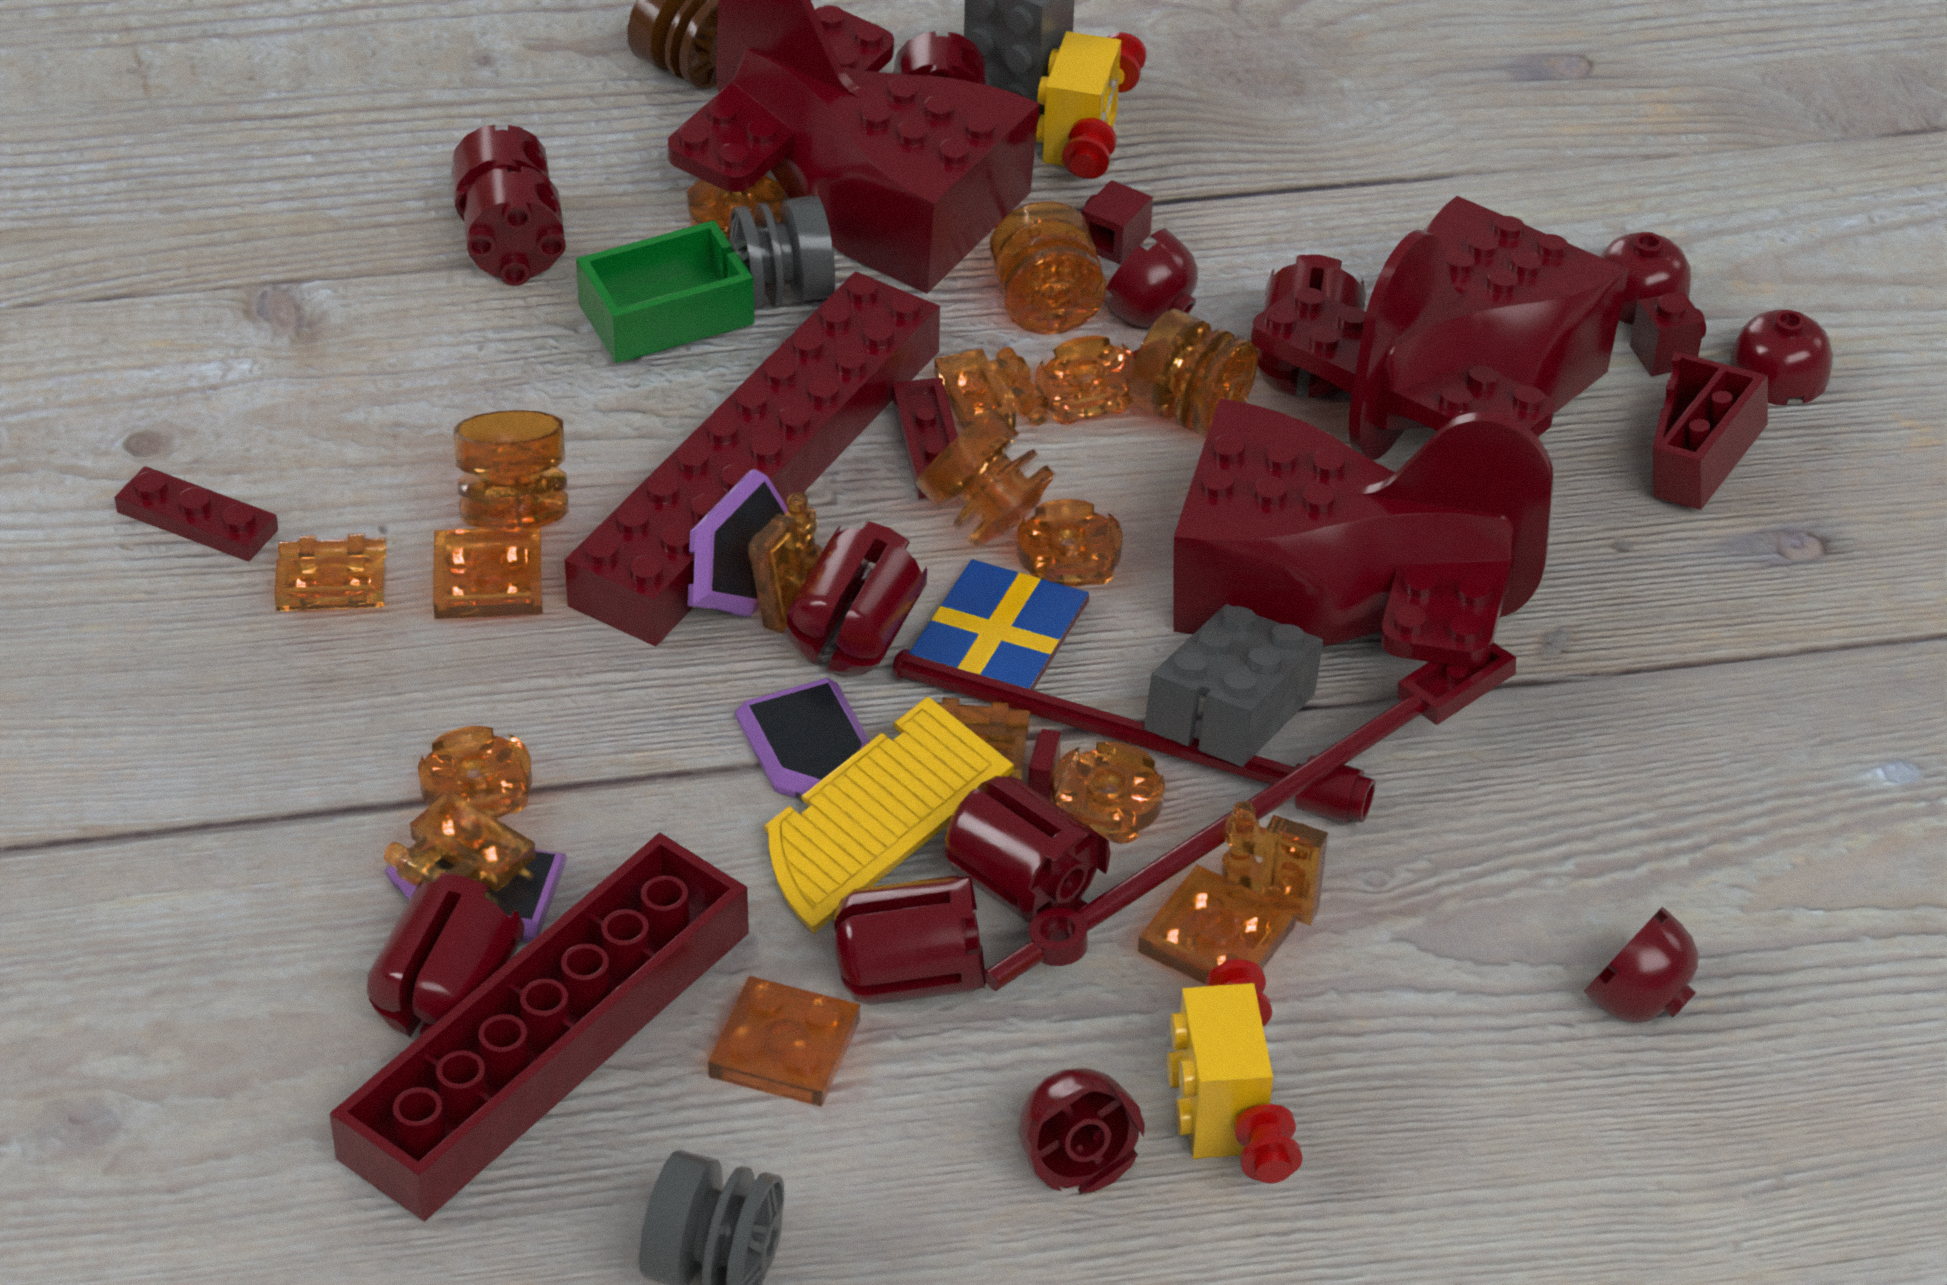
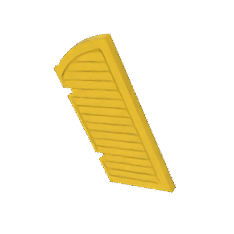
(877, 810)

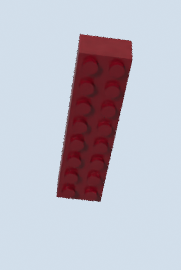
(539, 1026)

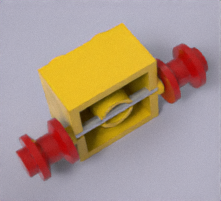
(1084, 99)
(1229, 1075)

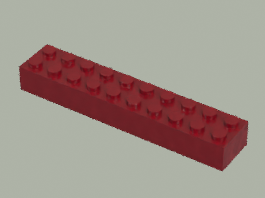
(781, 421)

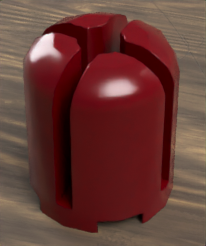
(1313, 272)
(866, 598)
(1023, 848)
(909, 940)
(440, 952)

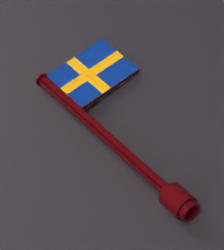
(1001, 636)

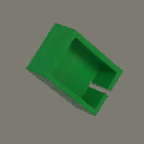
(665, 291)

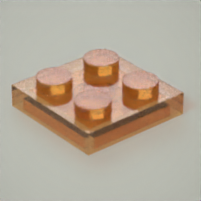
(487, 573)
(1215, 922)
(784, 1041)

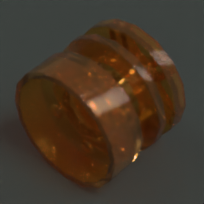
(1047, 268)
(1188, 368)
(511, 469)
(986, 479)

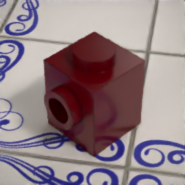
(1118, 220)
(1666, 326)

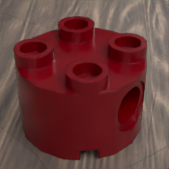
(941, 57)
(493, 149)
(513, 224)

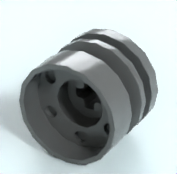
(786, 251)
(700, 1224)

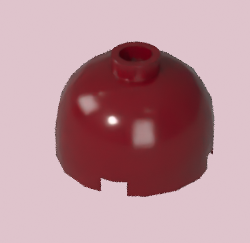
(1654, 268)
(1153, 282)
(1789, 351)
(1649, 972)
(1080, 1130)

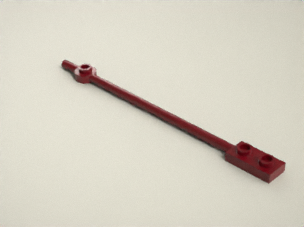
(1432, 691)

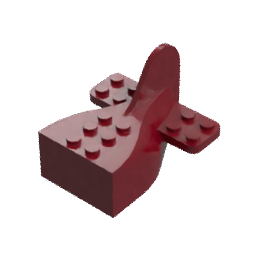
(899, 160)
(1456, 326)
(1354, 549)

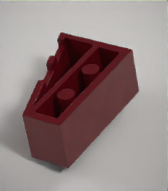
(1705, 427)

